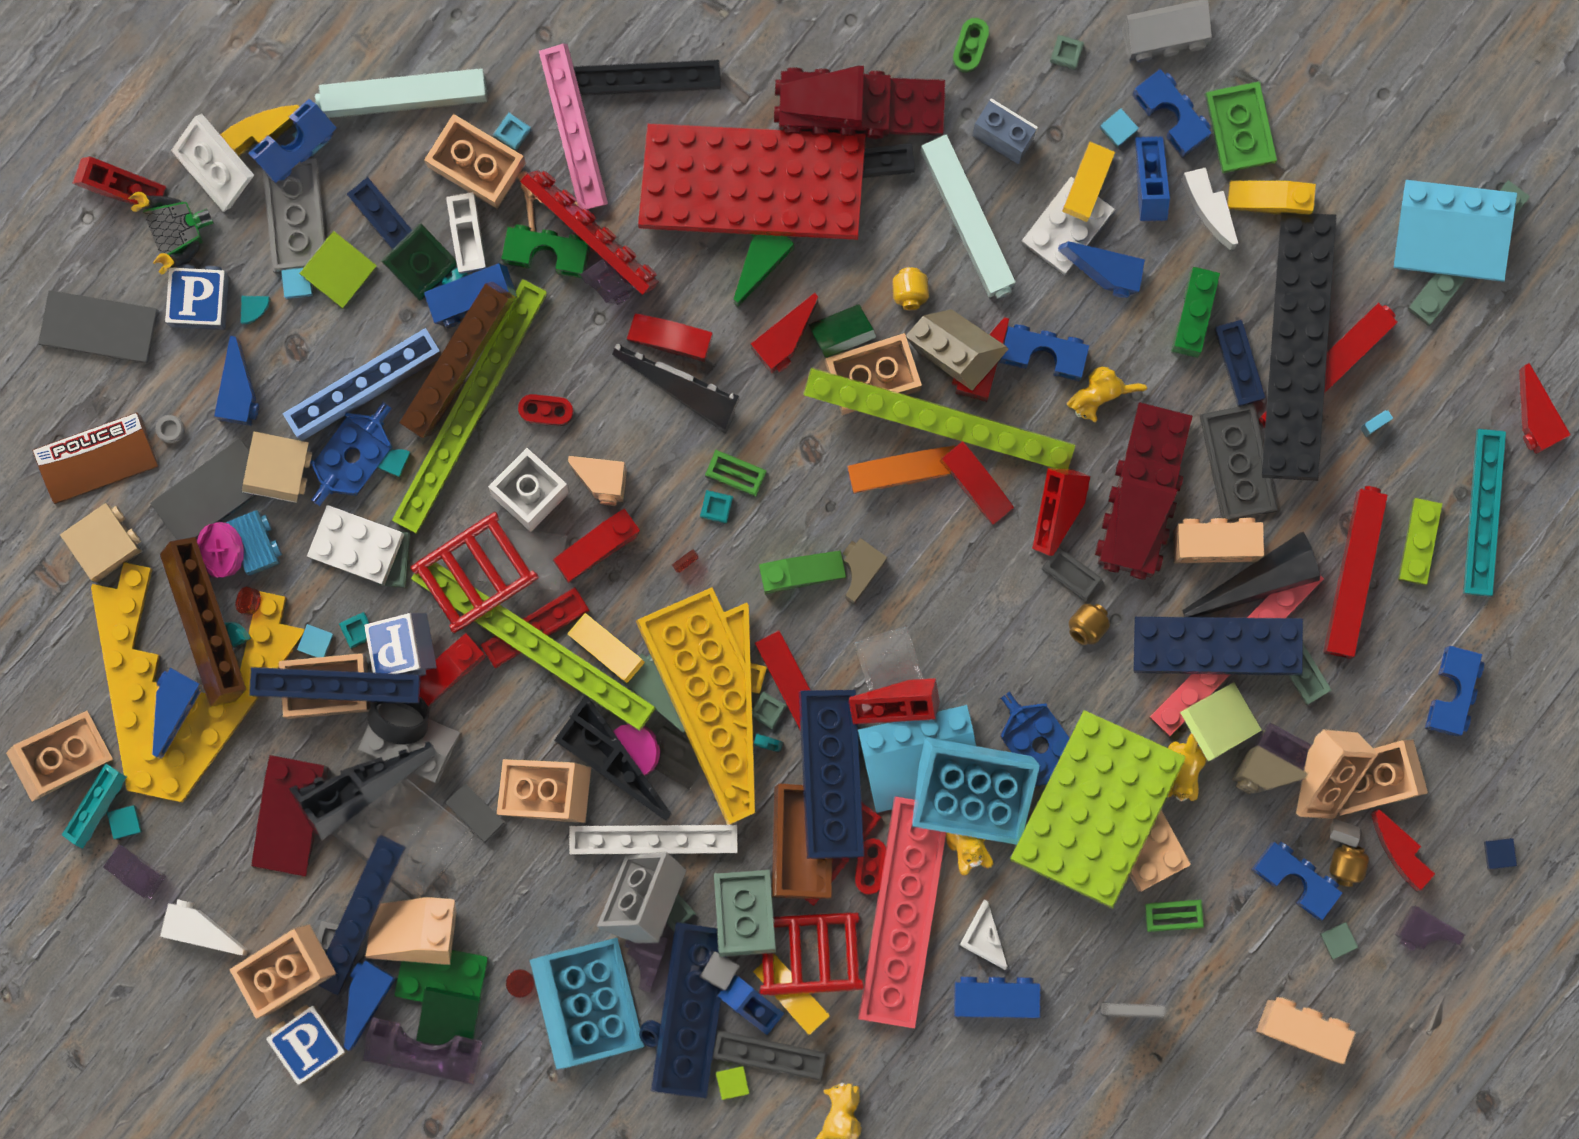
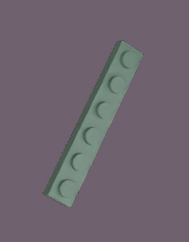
(1443, 287)

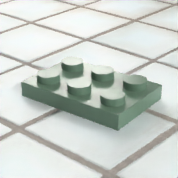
(744, 913)

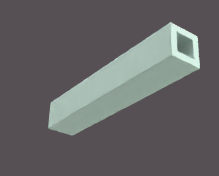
(402, 93)
(968, 217)

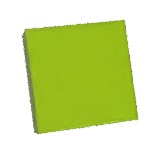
(732, 1082)

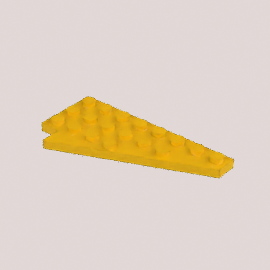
(708, 679)

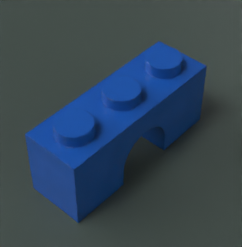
(1160, 93)
(312, 129)
(1068, 354)
(1462, 668)
(1318, 892)

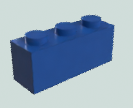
(454, 299)
(996, 998)

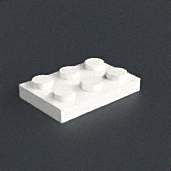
(212, 162)
(1059, 227)
(355, 545)

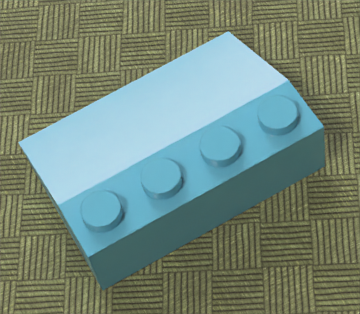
(1455, 230)
(895, 750)
(974, 791)
(586, 1003)

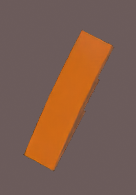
(898, 470)

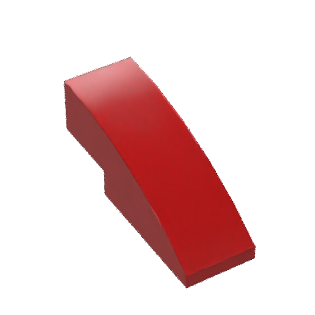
(670, 336)
(977, 483)
(1401, 851)

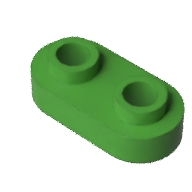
(970, 46)

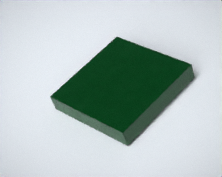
(419, 261)
(842, 331)
(447, 1015)

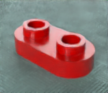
(546, 409)
(870, 866)

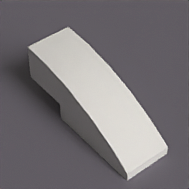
(1210, 206)
(466, 232)

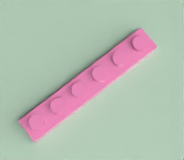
(573, 127)

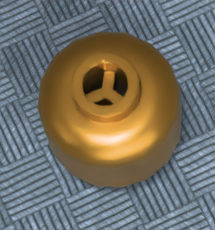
(1089, 624)
(1349, 865)

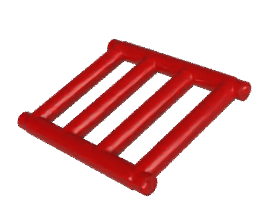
(468, 537)
(825, 983)

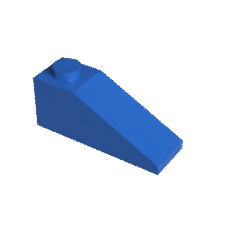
(1152, 179)
(1107, 268)
(236, 394)
(173, 703)
(365, 996)

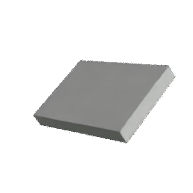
(1134, 1010)

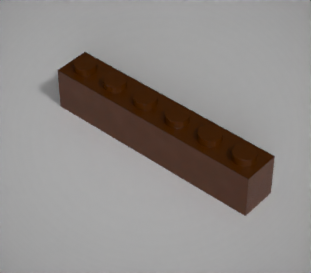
(457, 359)
(202, 621)

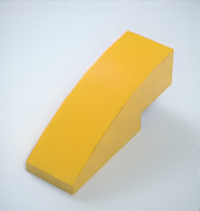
(259, 126)
(801, 1006)

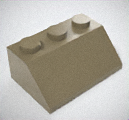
(956, 346)
(1265, 771)

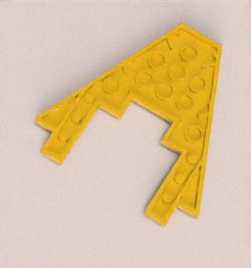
(133, 688)

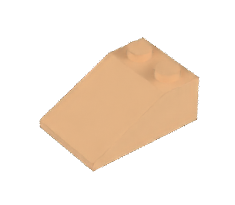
(58, 755)
(1334, 770)
(1389, 779)
(544, 790)
(413, 931)

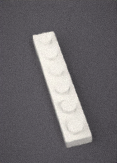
(653, 839)

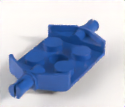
(359, 433)
(1031, 723)

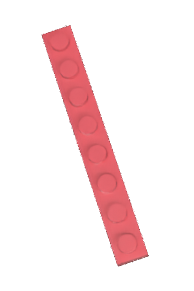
(1200, 686)

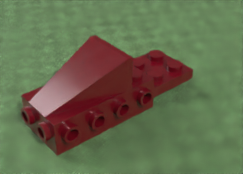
(858, 103)
(1144, 493)

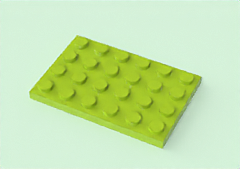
(1098, 809)

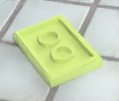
(1220, 721)

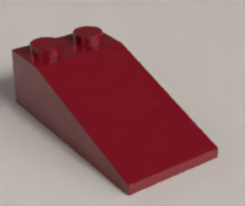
(282, 832)

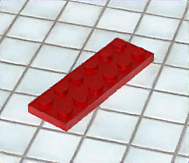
(583, 224)

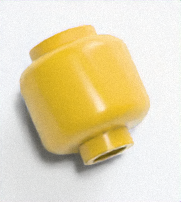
(910, 288)

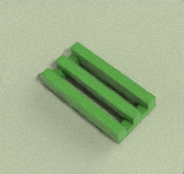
(713, 464)
(1150, 917)

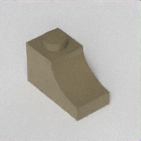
(864, 564)

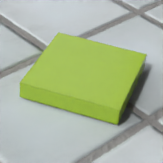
(337, 269)

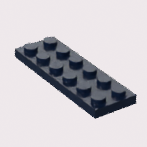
(1218, 645)
(830, 775)
(688, 1015)

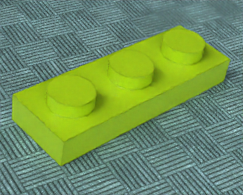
(1420, 541)

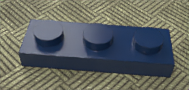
(379, 212)
(1239, 363)

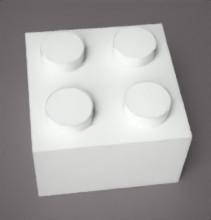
(528, 489)

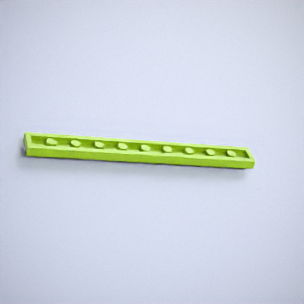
(469, 408)
(938, 419)
(548, 653)

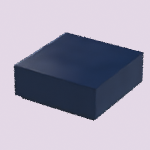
(1500, 853)

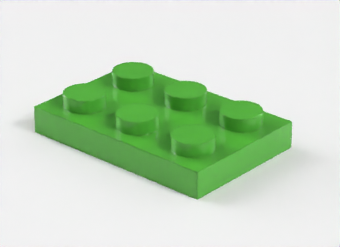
(1240, 127)

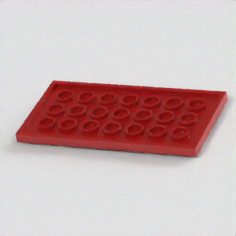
(752, 181)

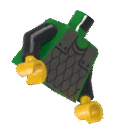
(172, 228)

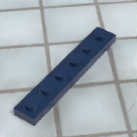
(335, 685)
(362, 910)

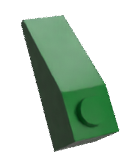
(761, 260)

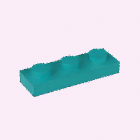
(94, 806)

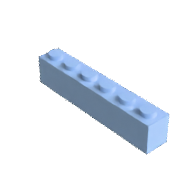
(362, 385)

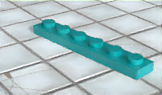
(1484, 512)

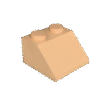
(601, 477)

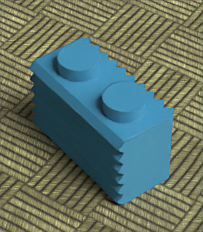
(259, 549)

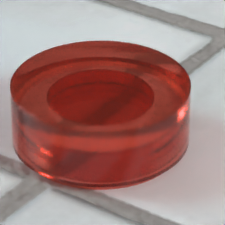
(685, 561)
(248, 601)
(520, 983)

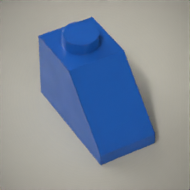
(751, 1004)

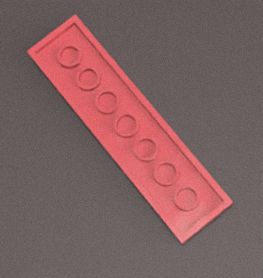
(902, 920)

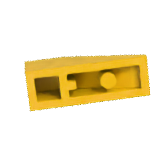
(1271, 196)

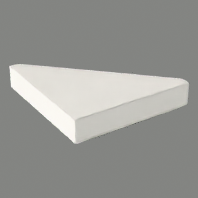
(983, 937)

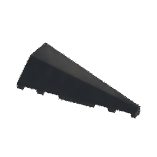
(695, 394)
(1281, 569)
(596, 745)
(340, 798)

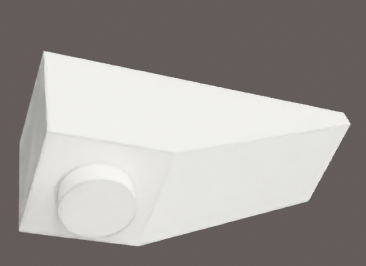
(195, 927)

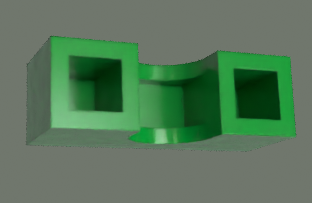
(523, 244)
(1195, 312)

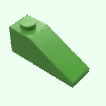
(801, 571)

